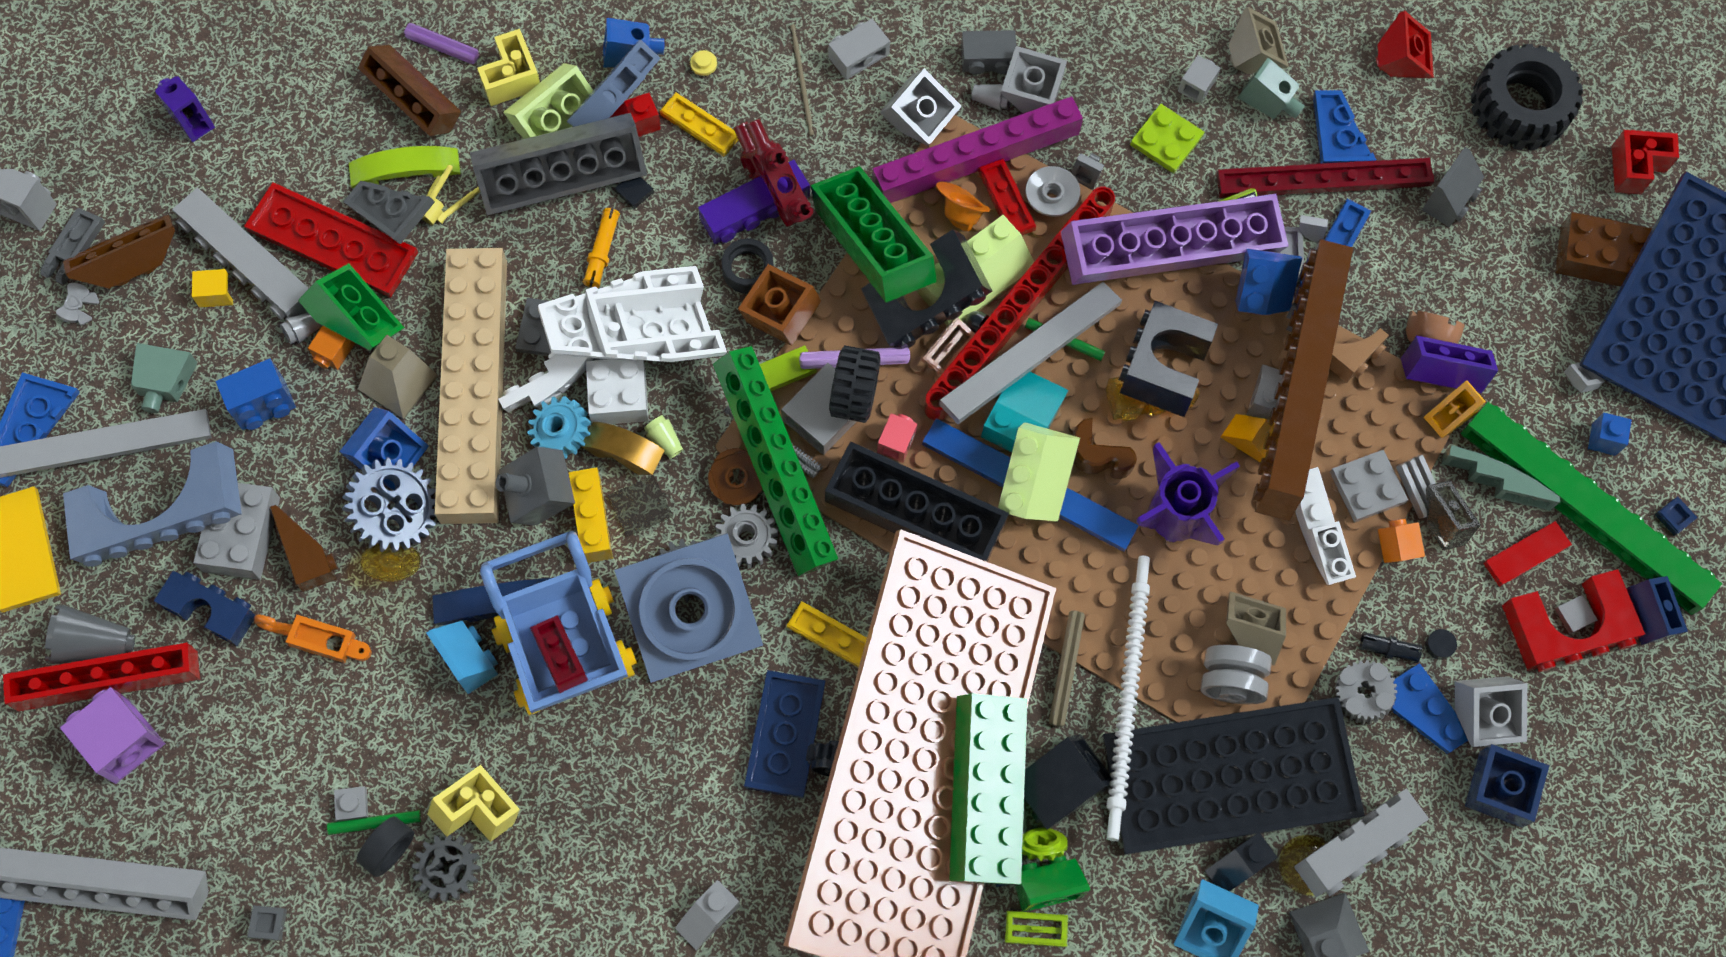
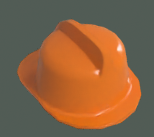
(961, 206)

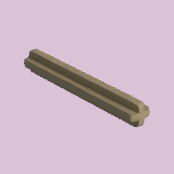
(1066, 668)

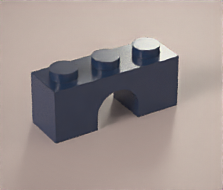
(184, 594)

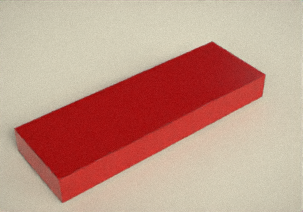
(1006, 195)
(1527, 554)

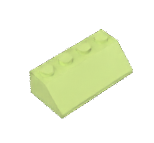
(1001, 256)

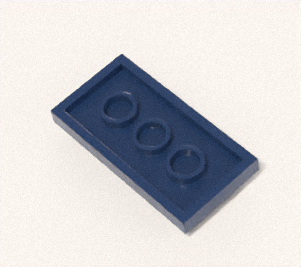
(783, 733)

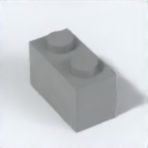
(858, 48)

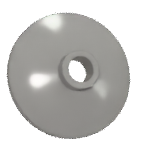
(1055, 181)

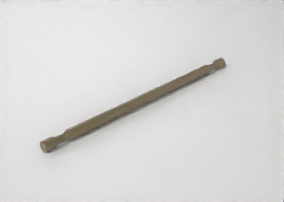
(802, 80)

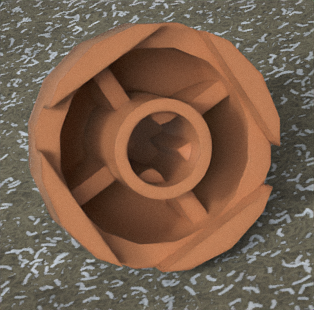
(1433, 327)

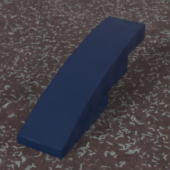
(472, 603)

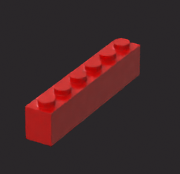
(88, 677)

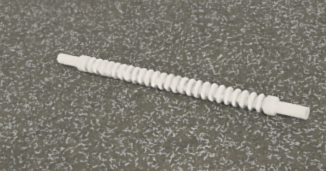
(1116, 802)

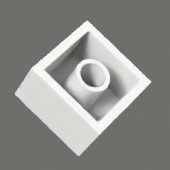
(617, 391)

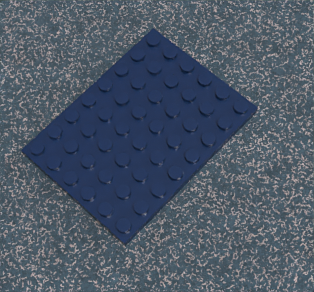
(1670, 314)

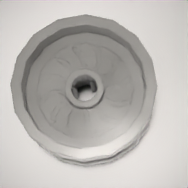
(1236, 674)

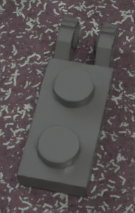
(73, 239)

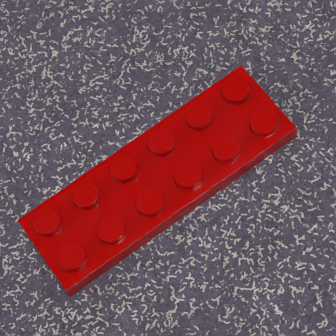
(330, 238)

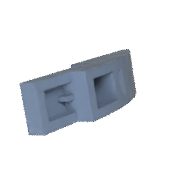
(616, 86)

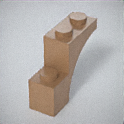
(1351, 358)

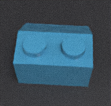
(463, 654)
(1216, 922)

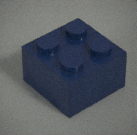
(1507, 786)

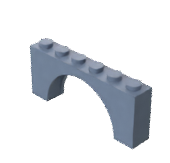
(206, 499)

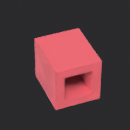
(897, 437)

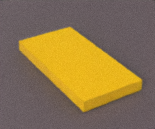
(25, 552)

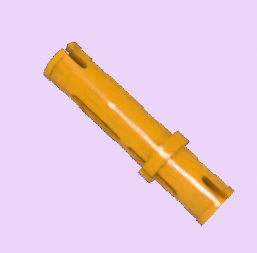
(598, 257)

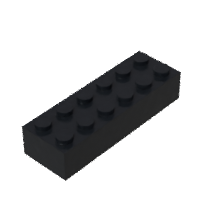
(913, 502)

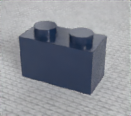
(1657, 610)

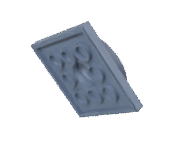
(656, 585)

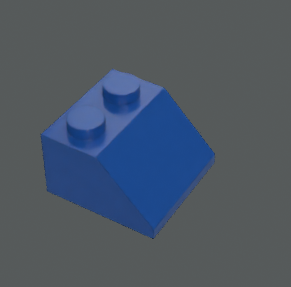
(1267, 282)
(381, 438)

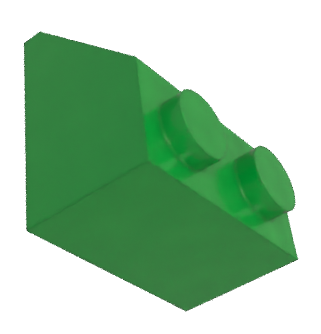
(1051, 884)

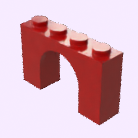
(1544, 645)

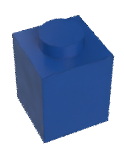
(1609, 434)

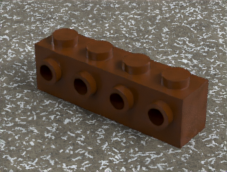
(409, 89)

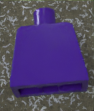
(175, 97)

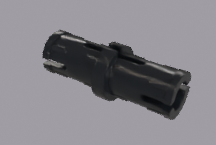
(1390, 647)

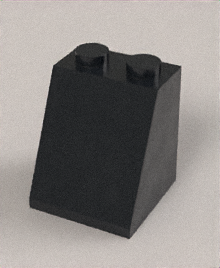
(1064, 781)

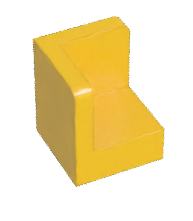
(211, 288)

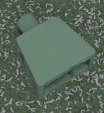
(1272, 91)
(160, 374)

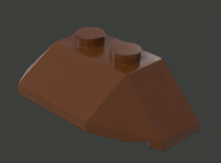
(123, 256)

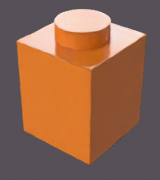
(330, 348)
(1401, 541)

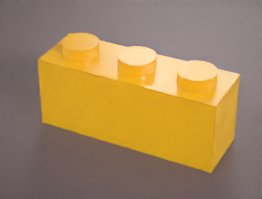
(591, 514)

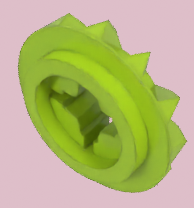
(1051, 844)

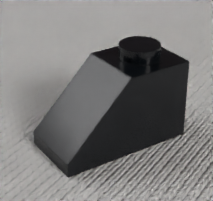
(1241, 863)

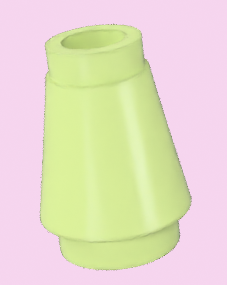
(662, 434)

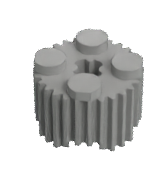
(1374, 678)

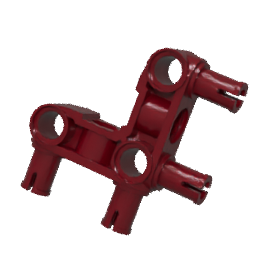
(770, 162)

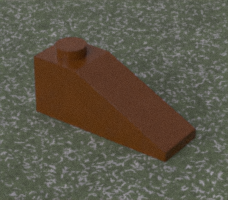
(306, 557)

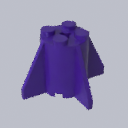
(1184, 500)

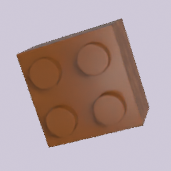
(779, 304)

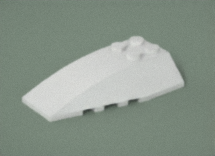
(635, 319)

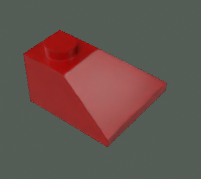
(1406, 49)

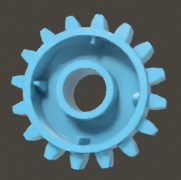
(551, 417)

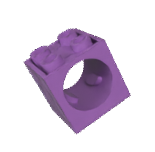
(112, 735)

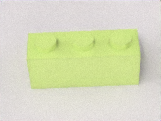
(549, 103)
(1038, 473)

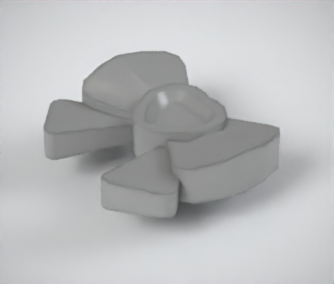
(71, 311)

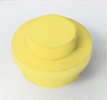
(703, 63)

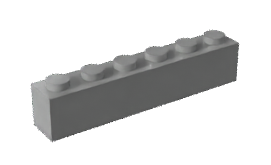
(242, 253)

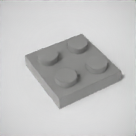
(1368, 486)

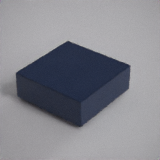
(1676, 516)

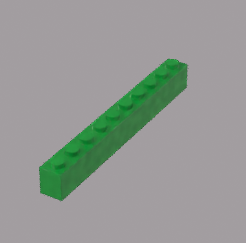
(1592, 508)

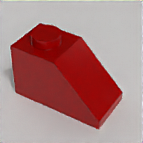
(643, 113)

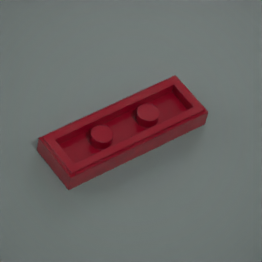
(558, 654)

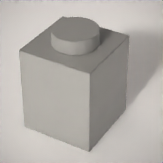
(1199, 79)

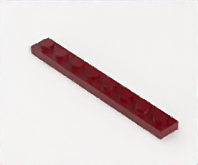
(1326, 177)

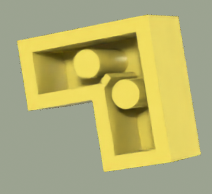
(512, 74)
(474, 799)

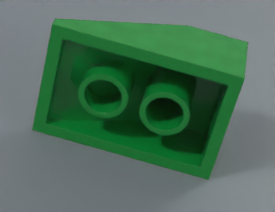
(350, 308)

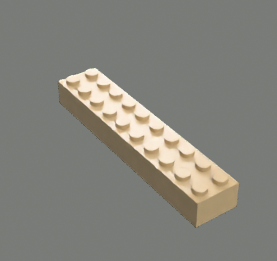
(471, 386)

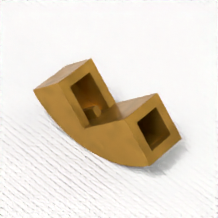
(623, 446)

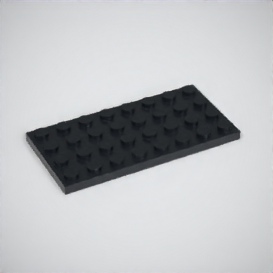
(1237, 776)

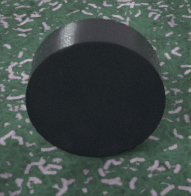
(1441, 644)

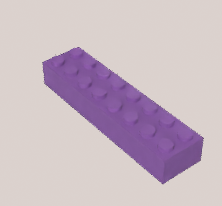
(1172, 238)

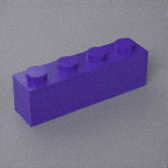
(744, 207)

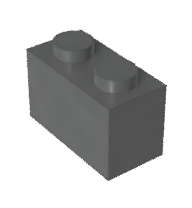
(987, 51)

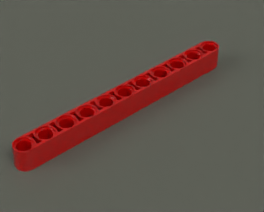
(1012, 311)

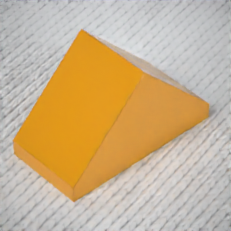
(1455, 409)
(1248, 435)

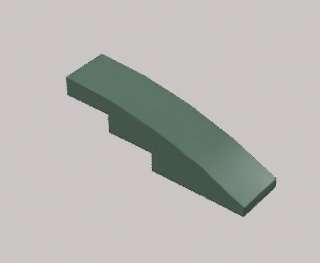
(1509, 482)

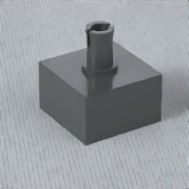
(536, 486)

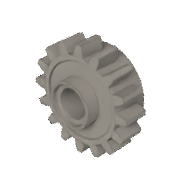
(753, 522)

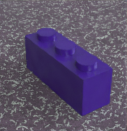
(1448, 363)

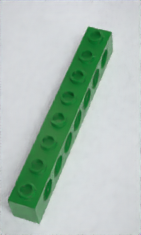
(775, 461)

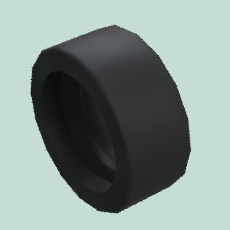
(737, 248)
(385, 846)

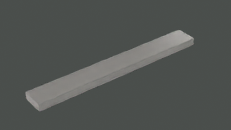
(1029, 353)
(104, 442)

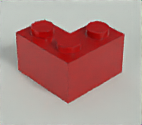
(1639, 155)

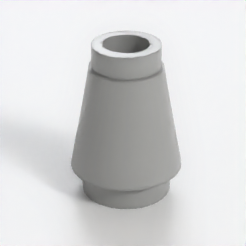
(990, 96)
(299, 327)

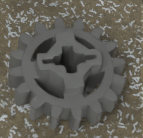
(459, 862)

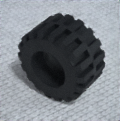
(854, 384)

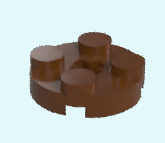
(722, 471)

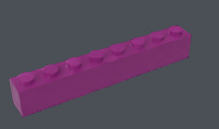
(969, 152)

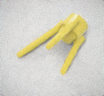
(435, 212)

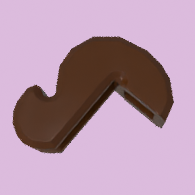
(1097, 458)

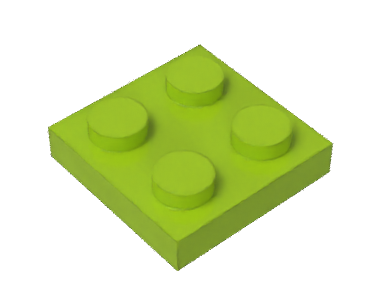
(1167, 138)

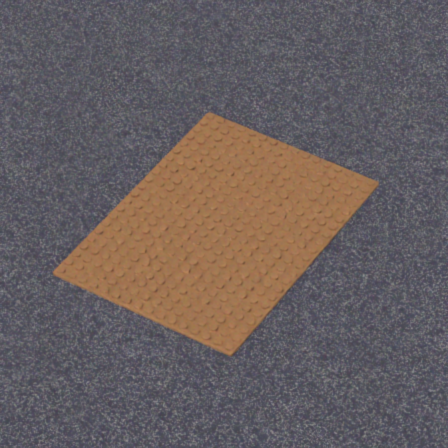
(1188, 577)

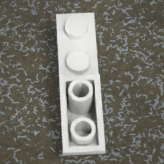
(562, 374)
(1322, 533)

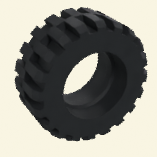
(1542, 72)

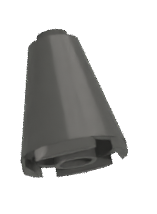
(82, 636)

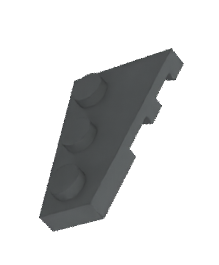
(388, 209)

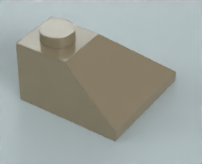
(1255, 41)
(395, 377)
(1256, 624)

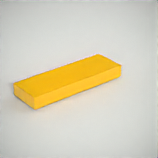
(699, 124)
(828, 633)

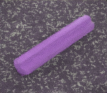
(441, 43)

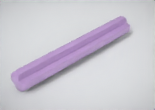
(819, 359)

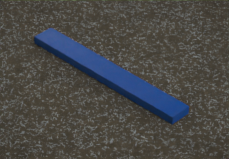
(994, 465)

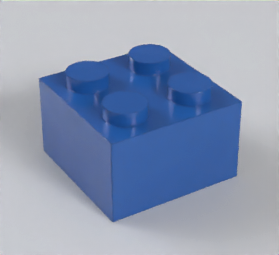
(256, 395)

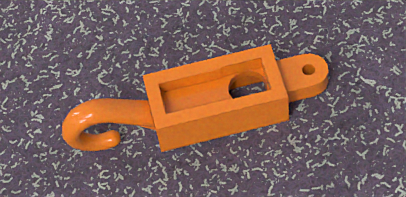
(313, 635)

